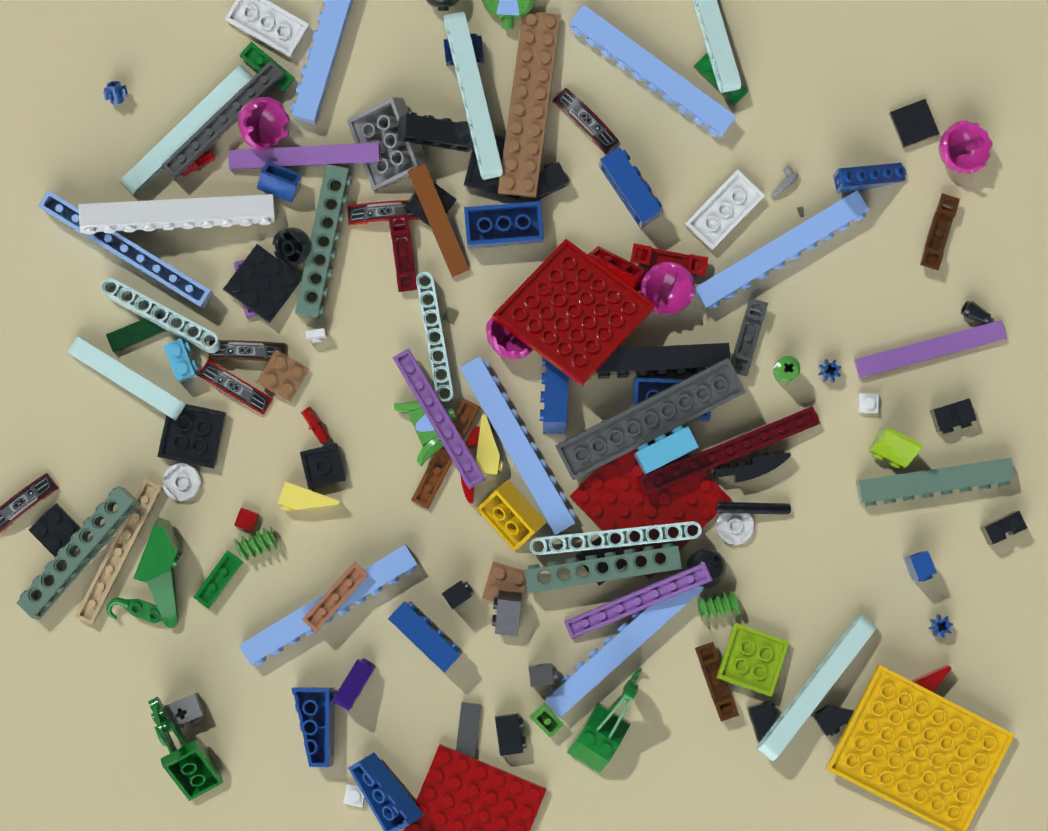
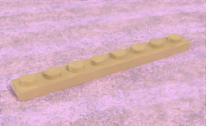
(118, 553)

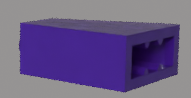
(354, 684)

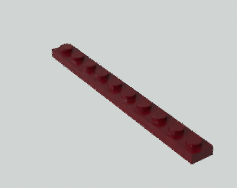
(728, 451)

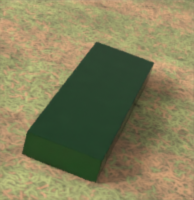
(133, 334)

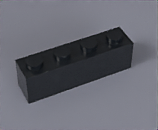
(435, 132)

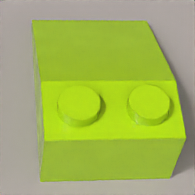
(894, 448)

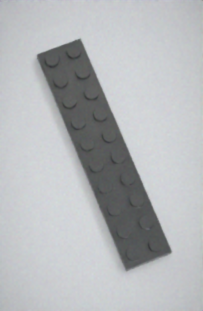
(650, 418)

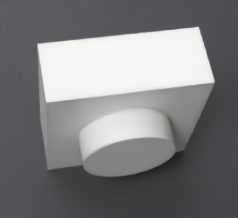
(316, 335)
(868, 403)
(353, 796)

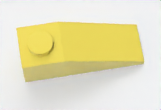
(487, 452)
(300, 498)

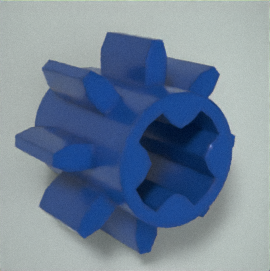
(115, 92)
(827, 375)
(946, 625)

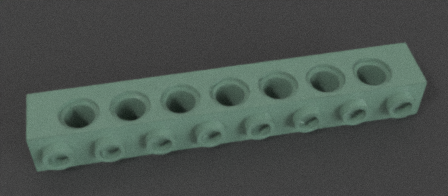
(331, 175)
(88, 549)
(671, 562)

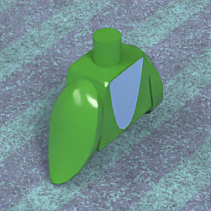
(508, 10)
(424, 429)

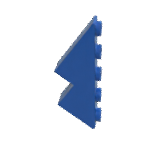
(868, 177)

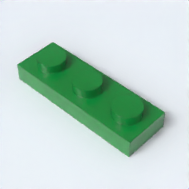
(258, 59)
(704, 67)
(218, 579)

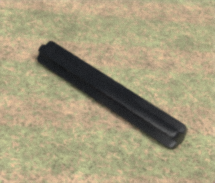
(753, 508)

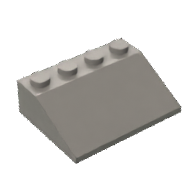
(396, 156)

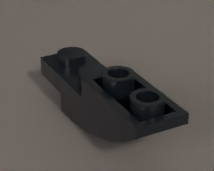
(760, 465)

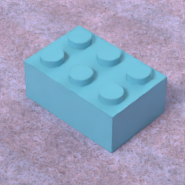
(665, 449)

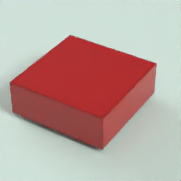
(246, 519)

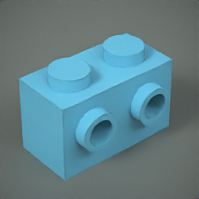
(180, 360)

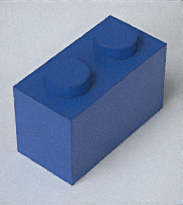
(279, 181)
(920, 566)

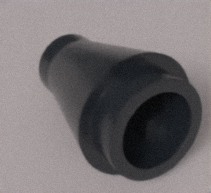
(974, 312)

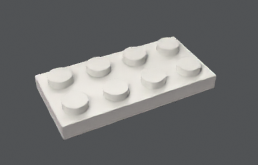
(268, 24)
(724, 210)

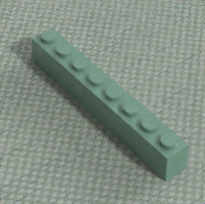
(935, 480)

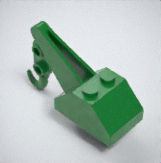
(157, 570)
(604, 730)
(190, 765)

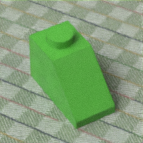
(546, 719)

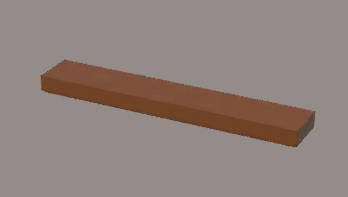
(438, 220)
(441, 460)

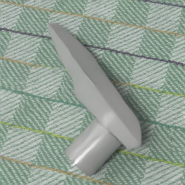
(791, 178)

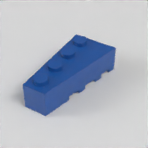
(554, 399)
(316, 723)
(384, 794)

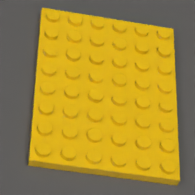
(919, 751)

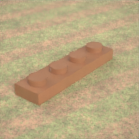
(335, 597)

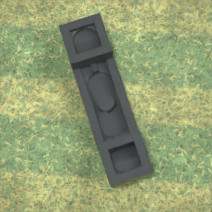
(748, 336)

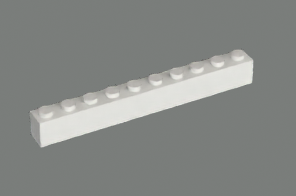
(176, 213)

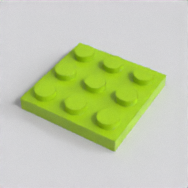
(752, 659)

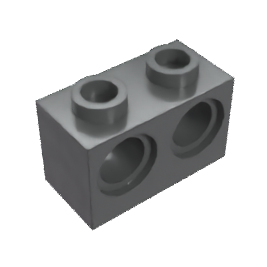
(542, 674)

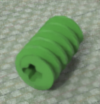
(793, 372)
(256, 543)
(718, 604)

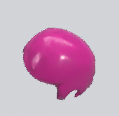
(263, 123)
(965, 147)
(668, 287)
(505, 343)

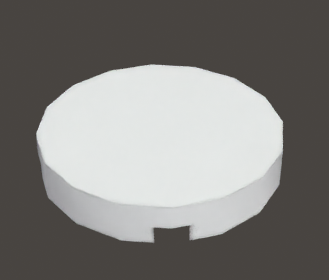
(181, 482)
(734, 527)

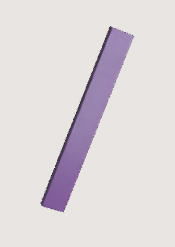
(305, 156)
(930, 349)
(439, 418)
(638, 600)

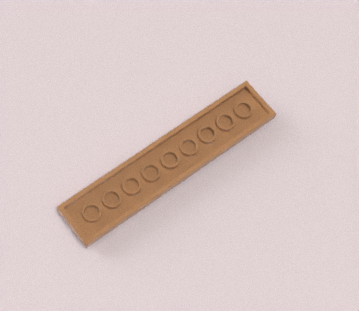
(529, 104)

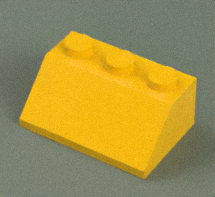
(511, 515)

